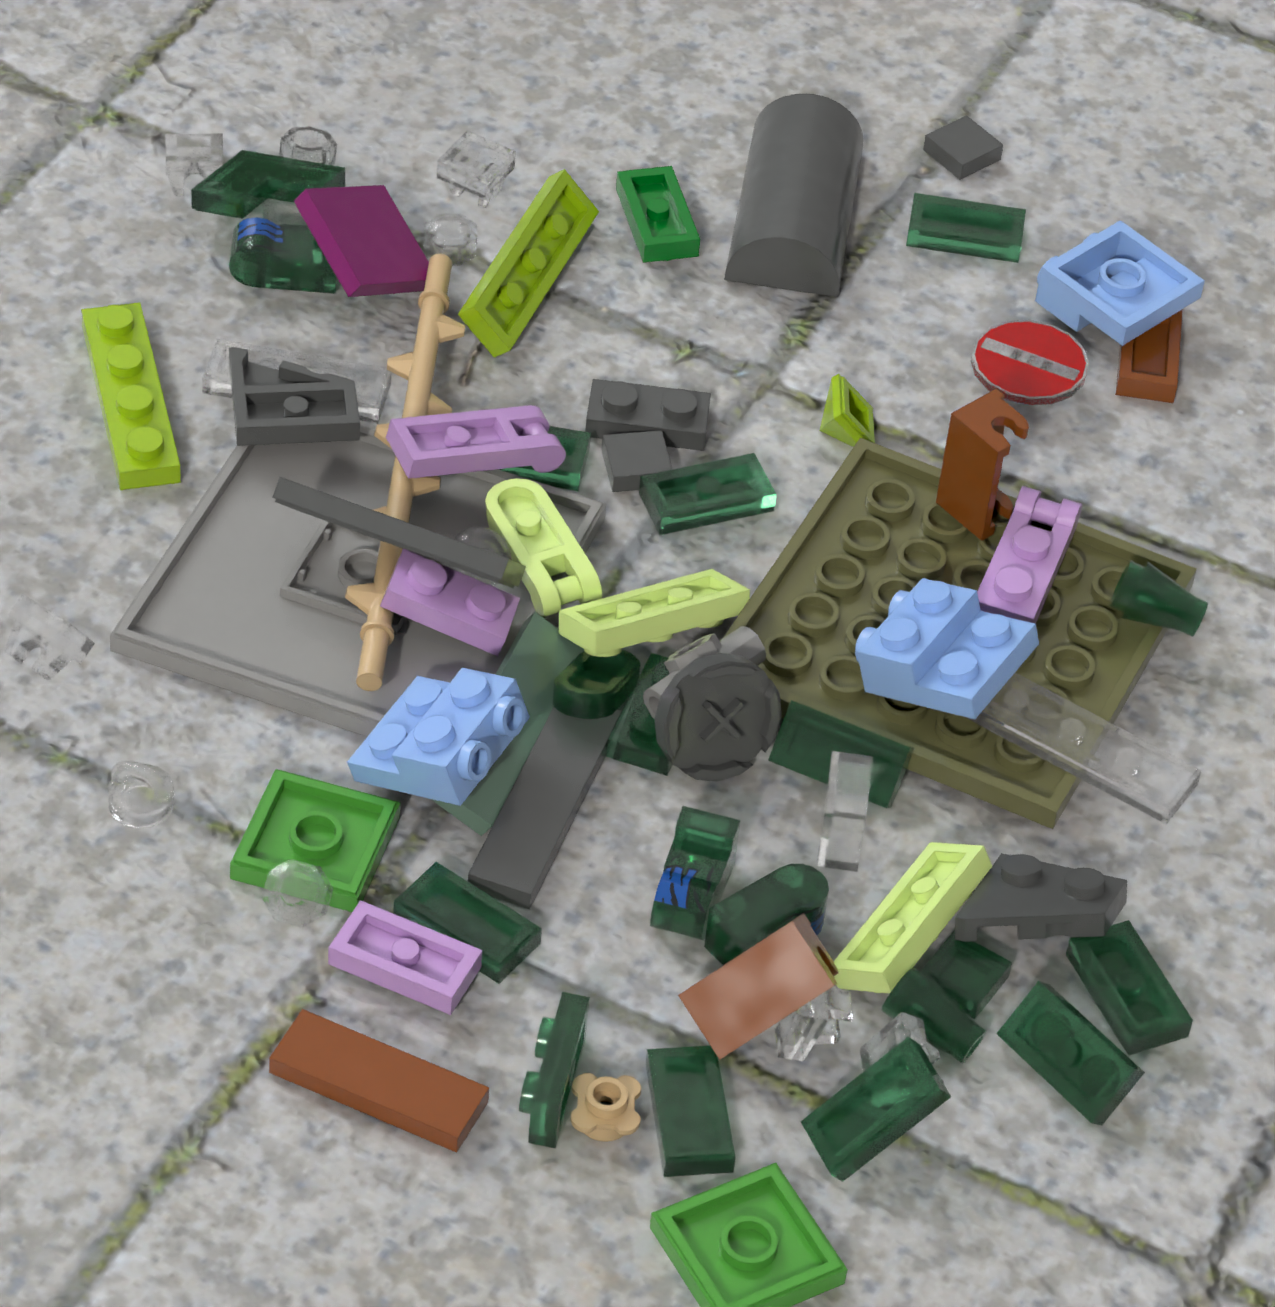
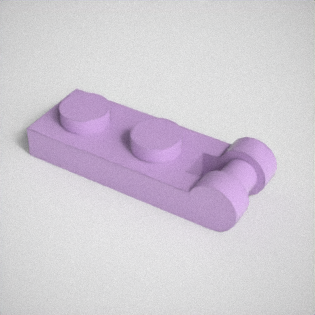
(475, 442)
(1028, 556)

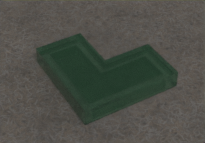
(254, 177)

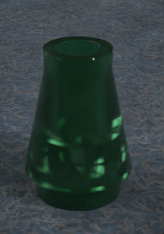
(1157, 600)
(944, 1019)

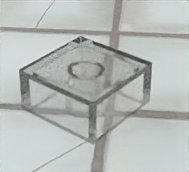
(844, 811)

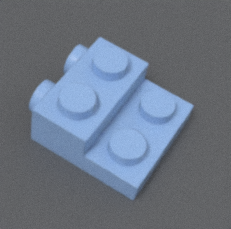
(1116, 284)
(942, 650)
(442, 736)

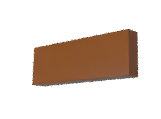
(379, 1080)

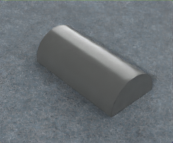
(797, 196)

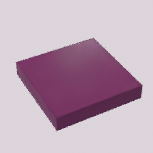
(364, 239)

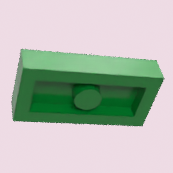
(657, 214)

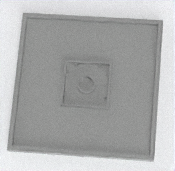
(260, 589)

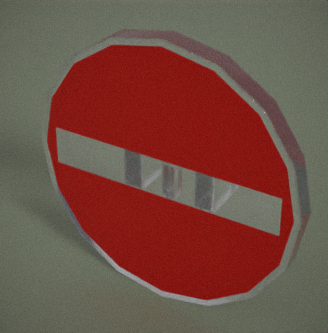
(1029, 362)

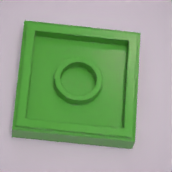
(320, 826)
(748, 1244)

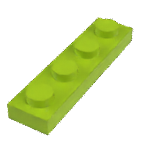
(528, 263)
(130, 396)

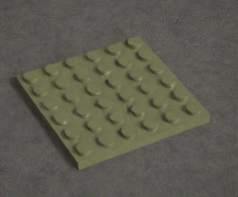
(881, 535)

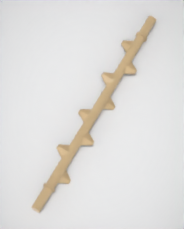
(419, 401)

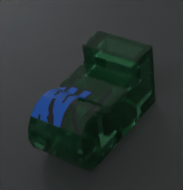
(279, 257)
(695, 872)
(764, 908)

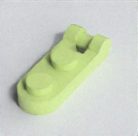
(542, 543)

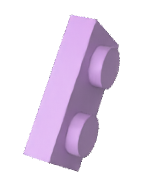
(450, 602)
(405, 957)

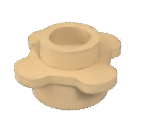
(600, 1120)

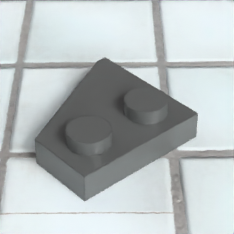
(290, 404)
(1042, 900)

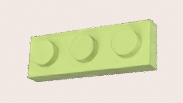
(653, 612)
(911, 916)

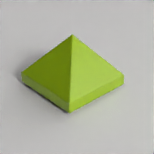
(847, 413)

